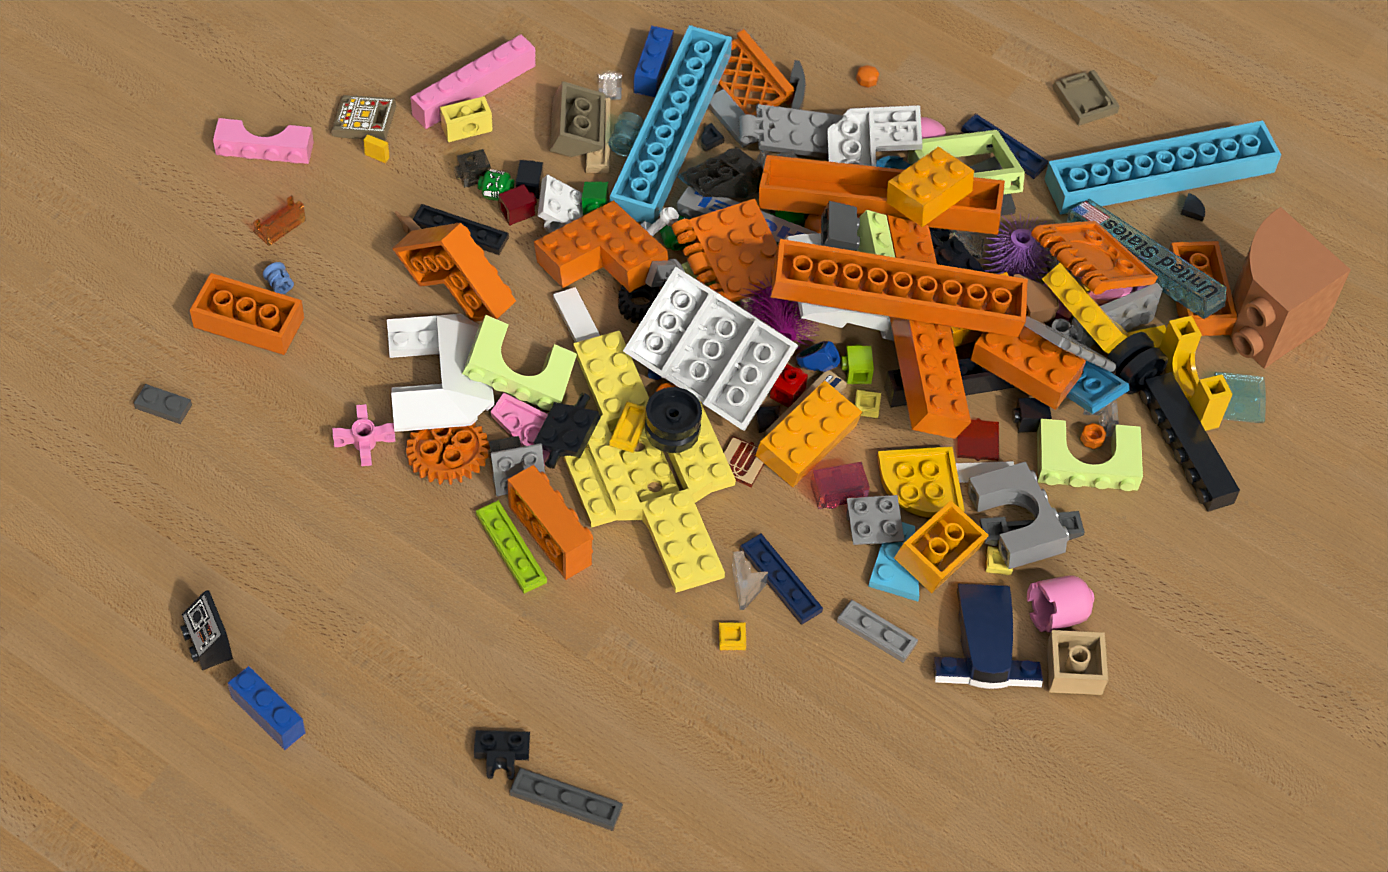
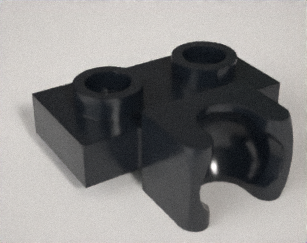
(501, 750)

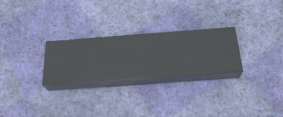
(566, 799)

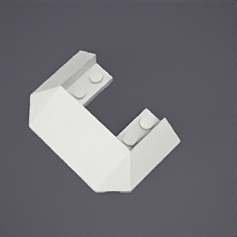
(872, 130)
(442, 405)

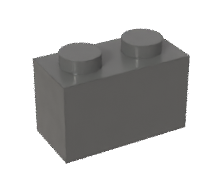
(840, 226)

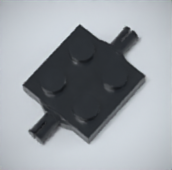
(954, 254)
(567, 430)

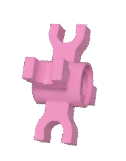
(363, 443)

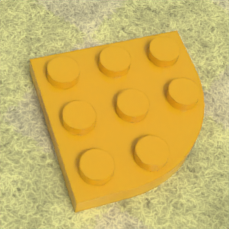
(921, 479)

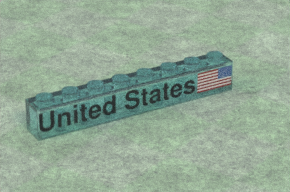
(1175, 276)

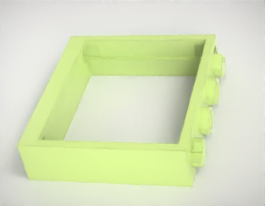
(976, 144)

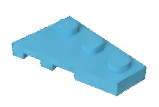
(890, 575)

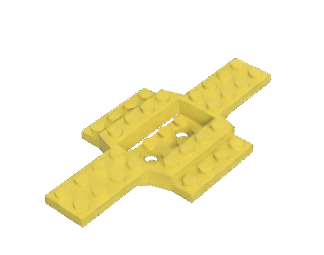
(616, 481)

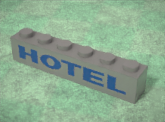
(694, 205)

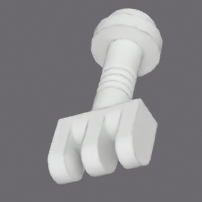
(667, 217)

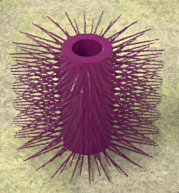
(778, 313)

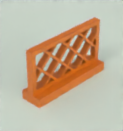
(765, 70)

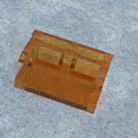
(281, 222)

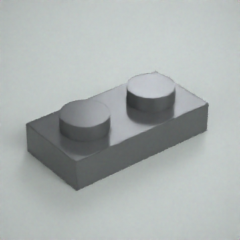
(163, 404)

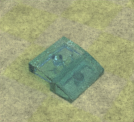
(1248, 398)

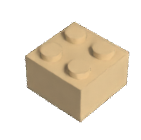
(1077, 662)

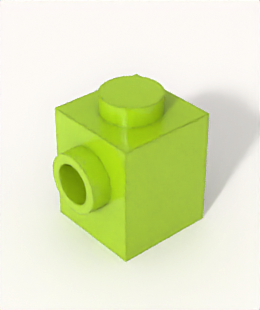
(858, 364)

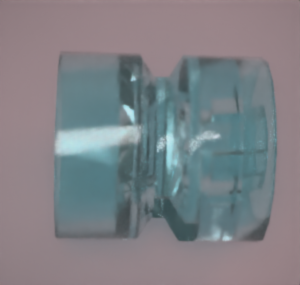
(625, 133)

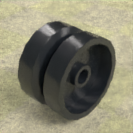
(1137, 360)
(673, 419)

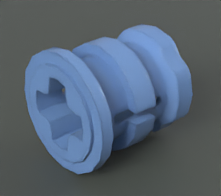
(278, 277)

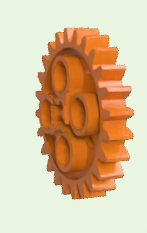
(447, 452)

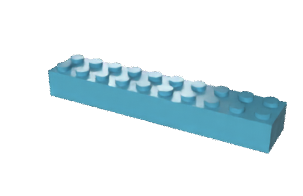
(671, 124)
(1163, 166)

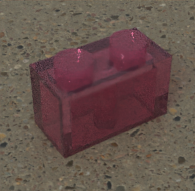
(836, 484)

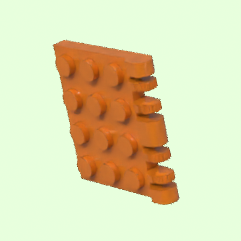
(730, 248)
(1095, 255)

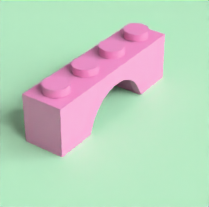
(290, 145)

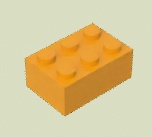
(930, 186)
(941, 546)

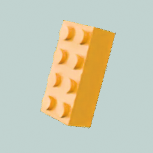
(808, 433)

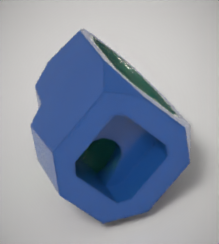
(819, 357)

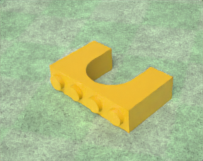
(1084, 308)
(1206, 396)

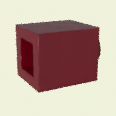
(517, 204)

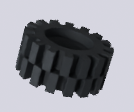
(632, 310)

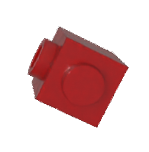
(789, 385)

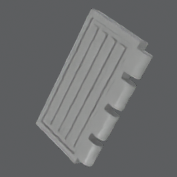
(1069, 344)

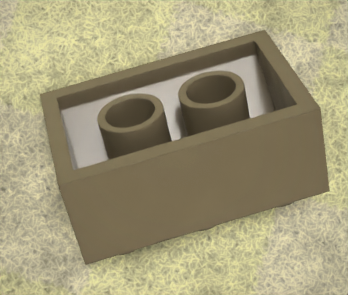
(577, 120)

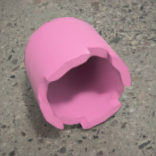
(1060, 602)

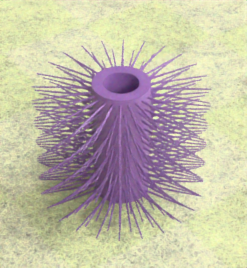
(1018, 253)

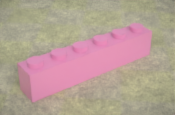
(474, 79)

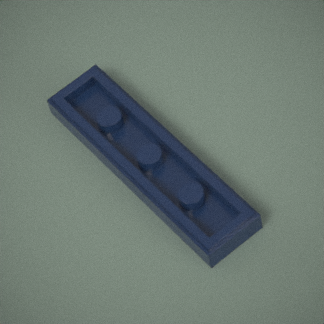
(1029, 160)
(781, 579)

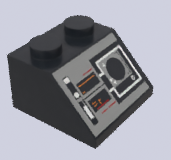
(205, 632)

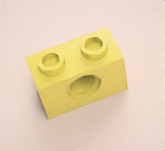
(466, 119)

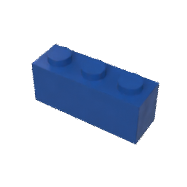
(653, 61)
(266, 708)

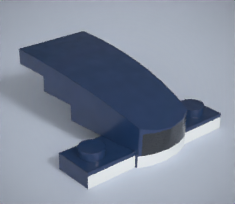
(986, 643)

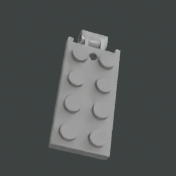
(790, 130)
(1127, 311)

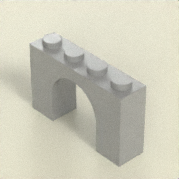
(1020, 487)

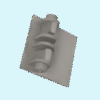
(511, 462)
(875, 520)

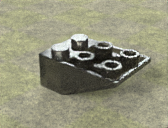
(725, 176)

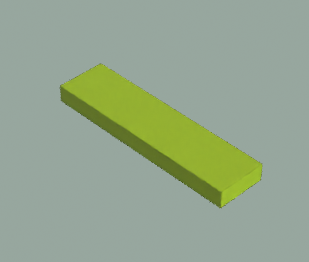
(511, 547)

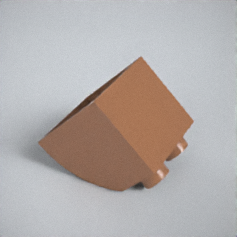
(1284, 289)

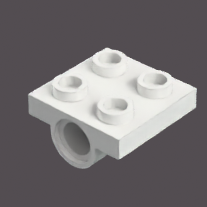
(558, 204)

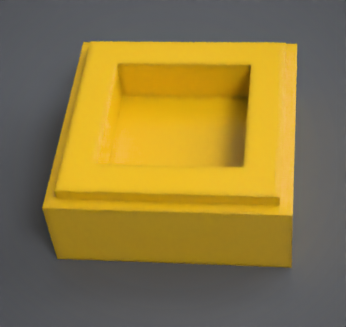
(376, 148)
(732, 636)

